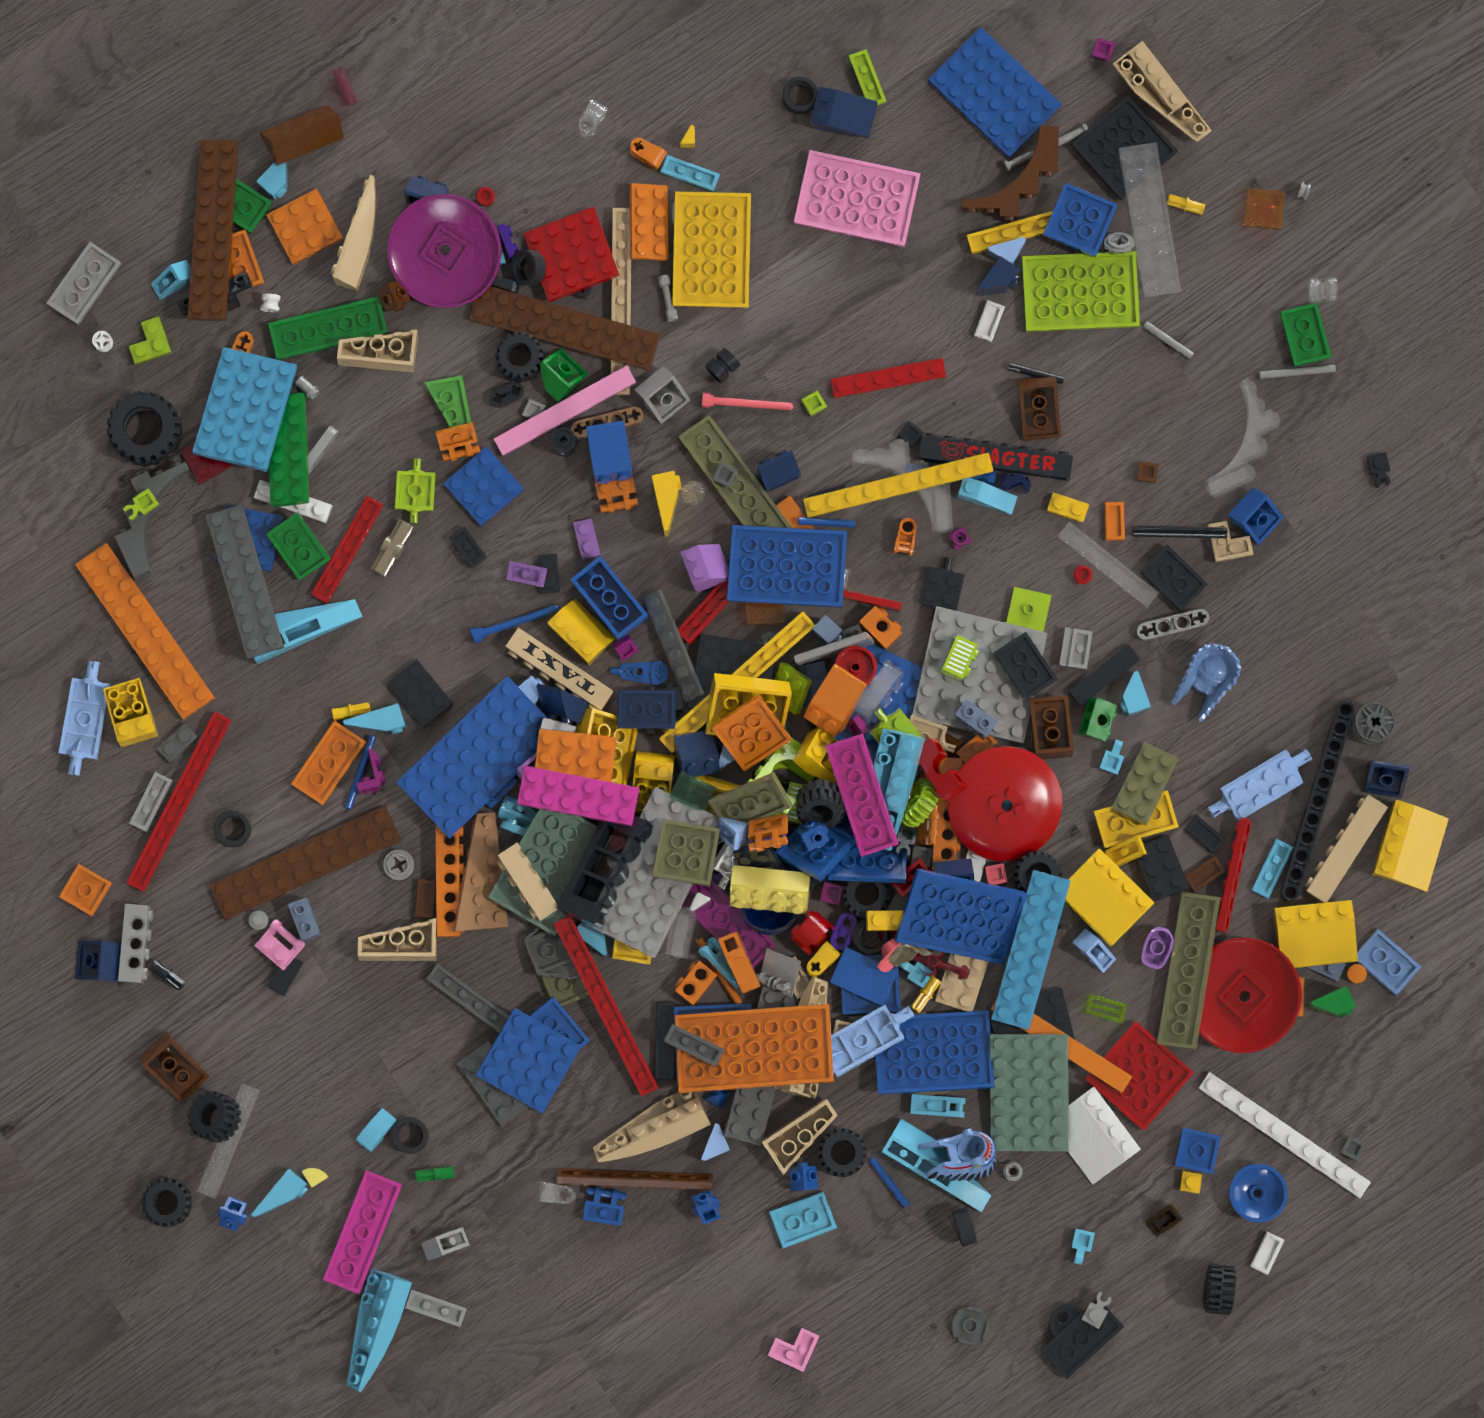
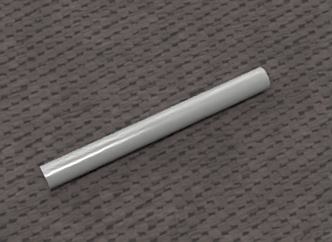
(1297, 371)

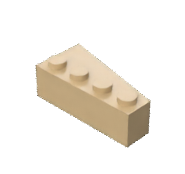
(381, 351)
(527, 881)
(407, 943)
(798, 1134)

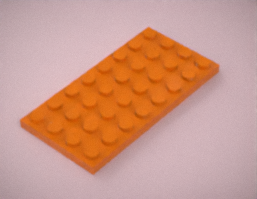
(760, 1048)

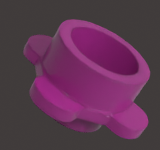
(961, 532)

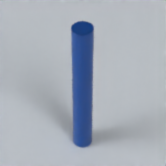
(826, 522)
(889, 1182)

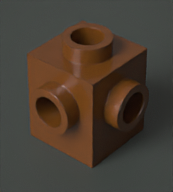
(393, 296)

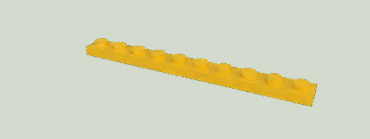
(898, 485)
(751, 668)

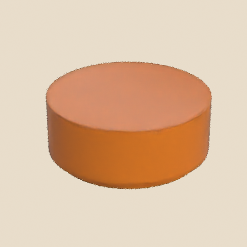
(1356, 973)

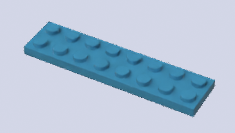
(1030, 950)

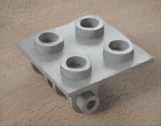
(779, 972)

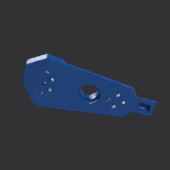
(648, 672)

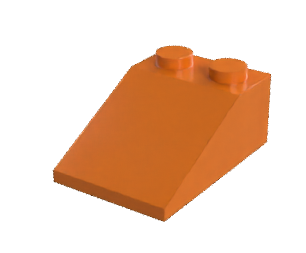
(835, 701)

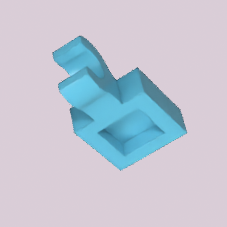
(1112, 760)
(917, 973)
(1083, 1243)

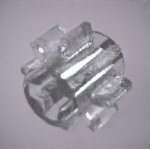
(693, 493)

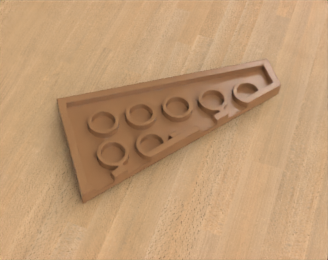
(479, 878)

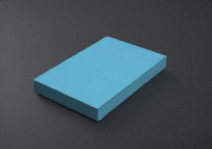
(803, 1220)

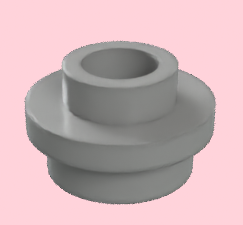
(1019, 1171)

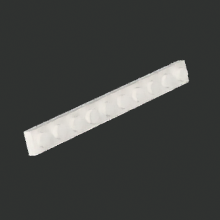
(1284, 1135)

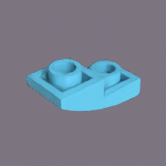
(376, 1130)

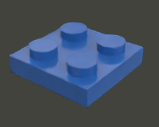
(1197, 1150)

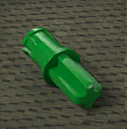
(434, 1174)

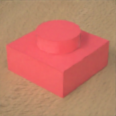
(996, 874)

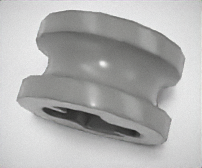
(1304, 191)

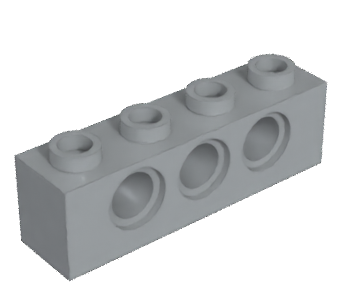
(131, 914)

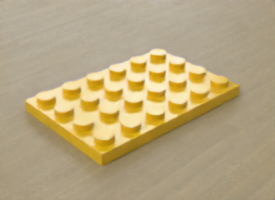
(711, 249)

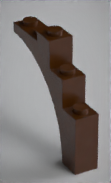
(1026, 185)

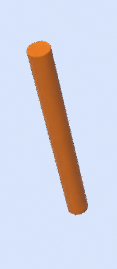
(730, 989)

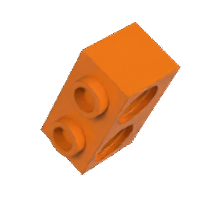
(700, 986)

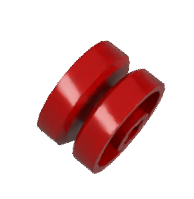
(858, 658)

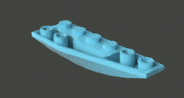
(309, 623)
(896, 770)
(904, 1149)
(376, 1324)

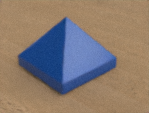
(717, 1097)

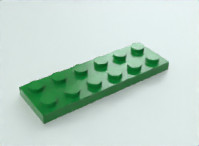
(326, 327)
(290, 457)

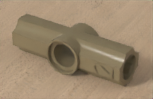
(392, 548)

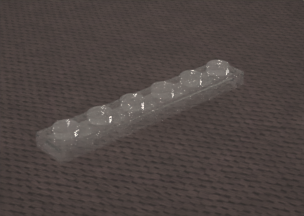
(1107, 564)
(225, 1151)

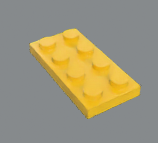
(1117, 828)

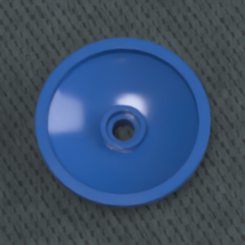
(1272, 1193)

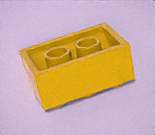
(581, 631)

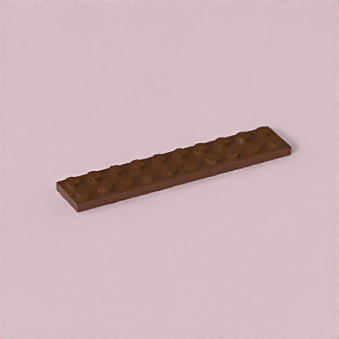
(213, 230)
(566, 327)
(305, 862)

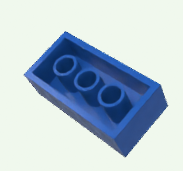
(609, 598)

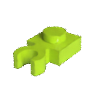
(144, 502)

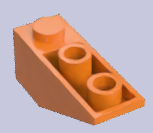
(739, 962)

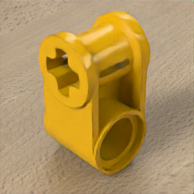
(824, 958)

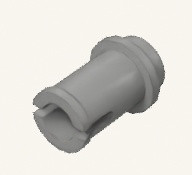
(310, 390)

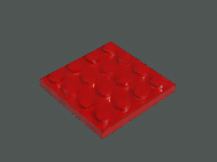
(573, 254)
(1154, 1073)

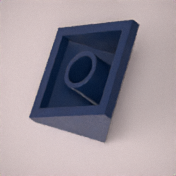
(1386, 778)

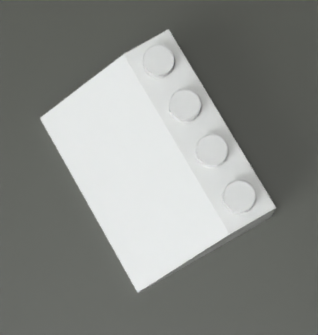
(1097, 1136)

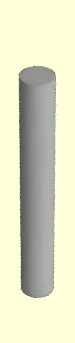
(1167, 339)

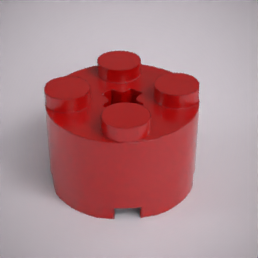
(812, 932)

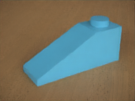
(986, 495)
(381, 720)
(285, 1191)

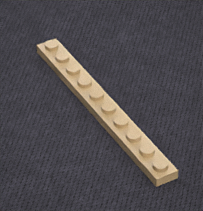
(622, 284)

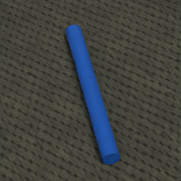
(360, 772)

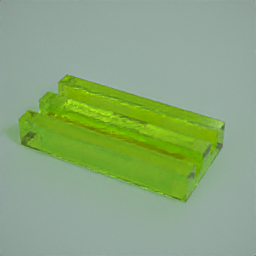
(1098, 1014)

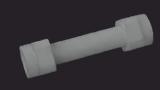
(664, 283)

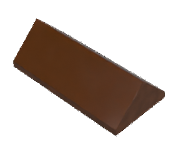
(302, 134)

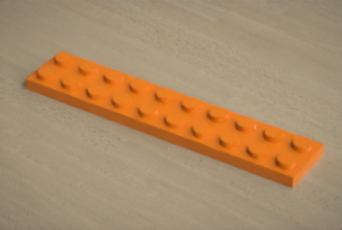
(145, 631)

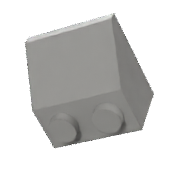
(662, 394)

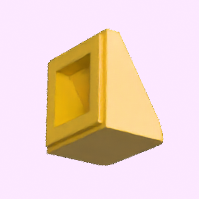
(689, 139)

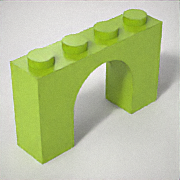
(783, 759)

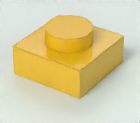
(1190, 1182)

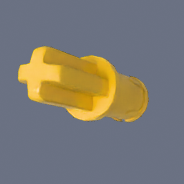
(1185, 204)
(351, 711)
(925, 994)

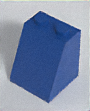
(609, 452)

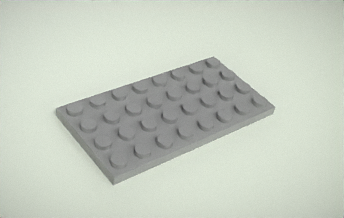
(646, 903)

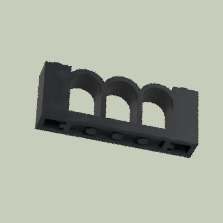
(597, 912)

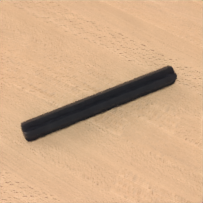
(1179, 532)

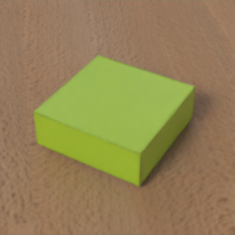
(814, 403)

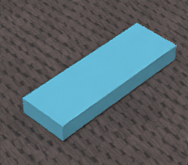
(689, 173)
(1272, 869)

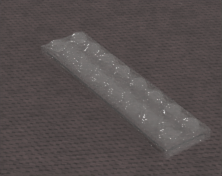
(1149, 220)

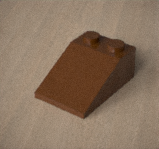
(1039, 408)
(1051, 727)
(173, 1067)

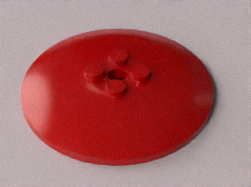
(1000, 776)
(1274, 996)

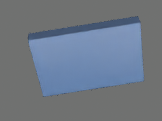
(1387, 962)

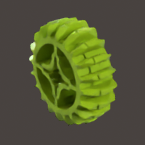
(921, 803)

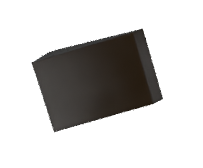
(1164, 1219)

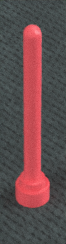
(709, 400)

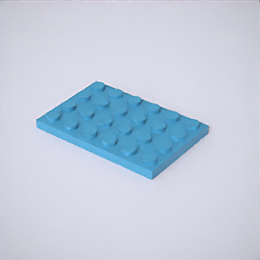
(245, 409)

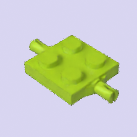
(415, 491)
(894, 721)

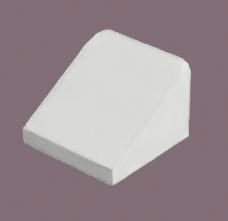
(699, 901)

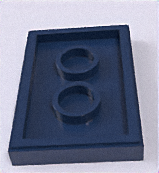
(646, 709)

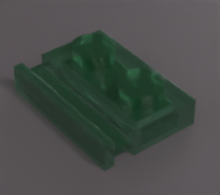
(692, 791)

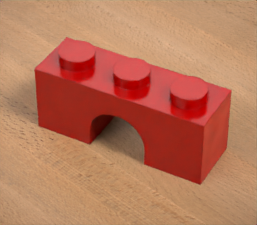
(946, 784)

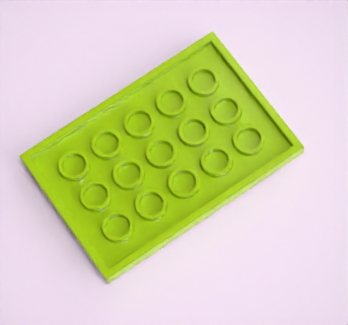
(1080, 291)

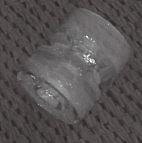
(1322, 289)

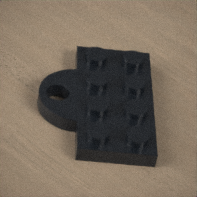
(1077, 1340)

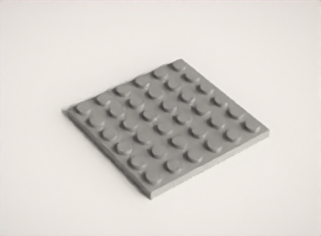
(987, 683)

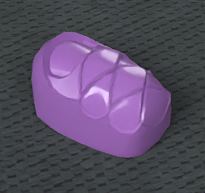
(1157, 947)

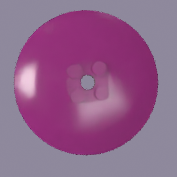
(425, 270)

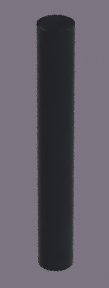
(1034, 372)

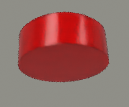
(485, 196)

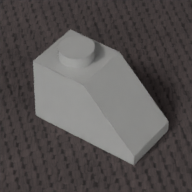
(445, 1244)

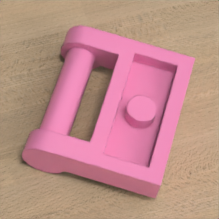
(276, 950)

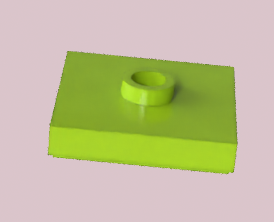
(1028, 609)

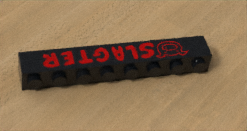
(1003, 457)

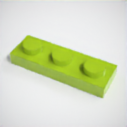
(867, 76)

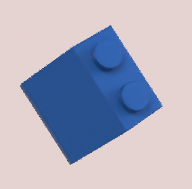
(1256, 515)

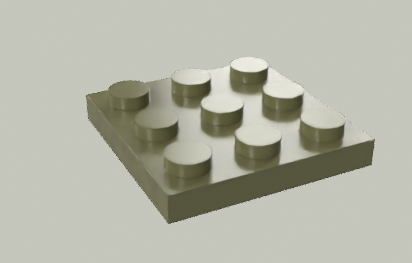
(686, 852)

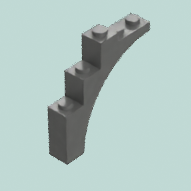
(134, 540)

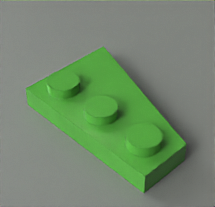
(451, 399)

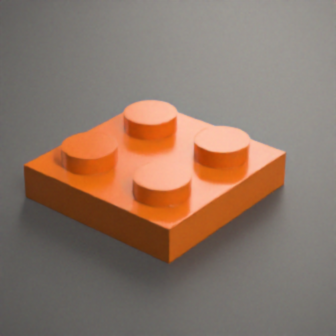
(85, 890)

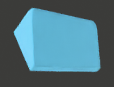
(522, 814)

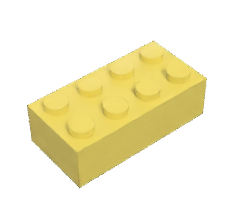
(769, 889)

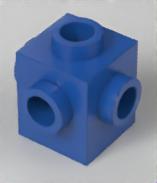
(813, 834)
(803, 1177)
(706, 1207)
(232, 1214)

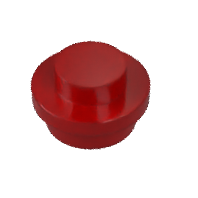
(1082, 575)

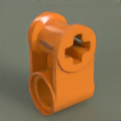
(649, 154)
(905, 538)

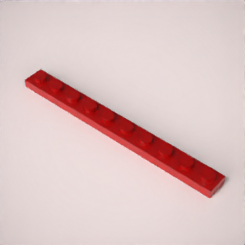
(179, 801)
(606, 1006)

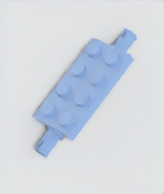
(84, 719)
(1261, 785)
(867, 1038)

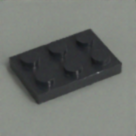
(1173, 578)
(1025, 666)
(420, 693)
(762, 859)
(1162, 869)

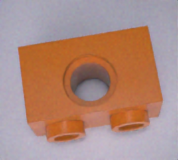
(885, 638)

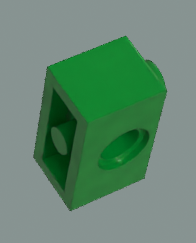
(1089, 724)

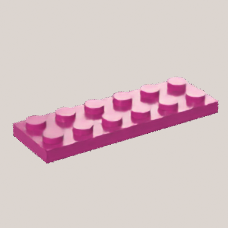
(862, 795)
(578, 796)
(362, 1232)

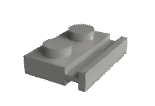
(1075, 648)

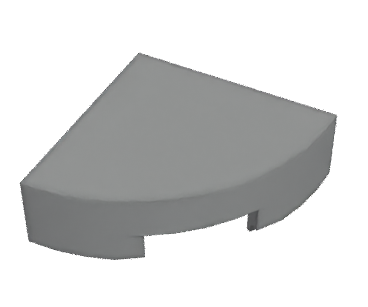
(533, 408)

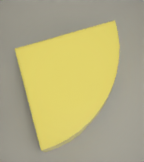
(314, 1176)

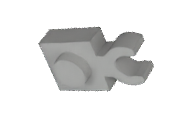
(1095, 1313)

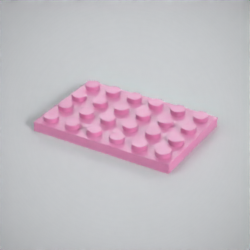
(857, 198)

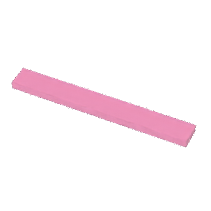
(565, 410)

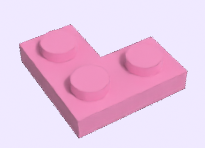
(797, 1355)

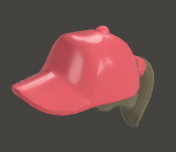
(897, 953)

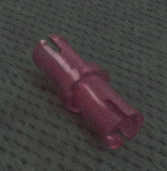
(345, 86)

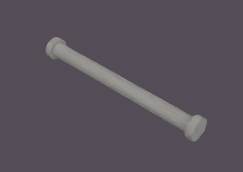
(1026, 157)

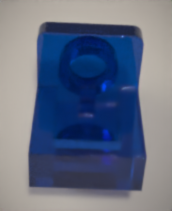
(1012, 481)

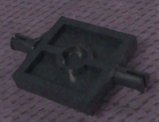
(942, 587)

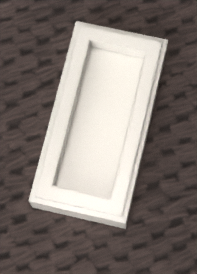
(989, 321)
(1267, 1253)

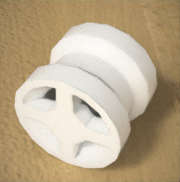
(270, 303)
(102, 337)

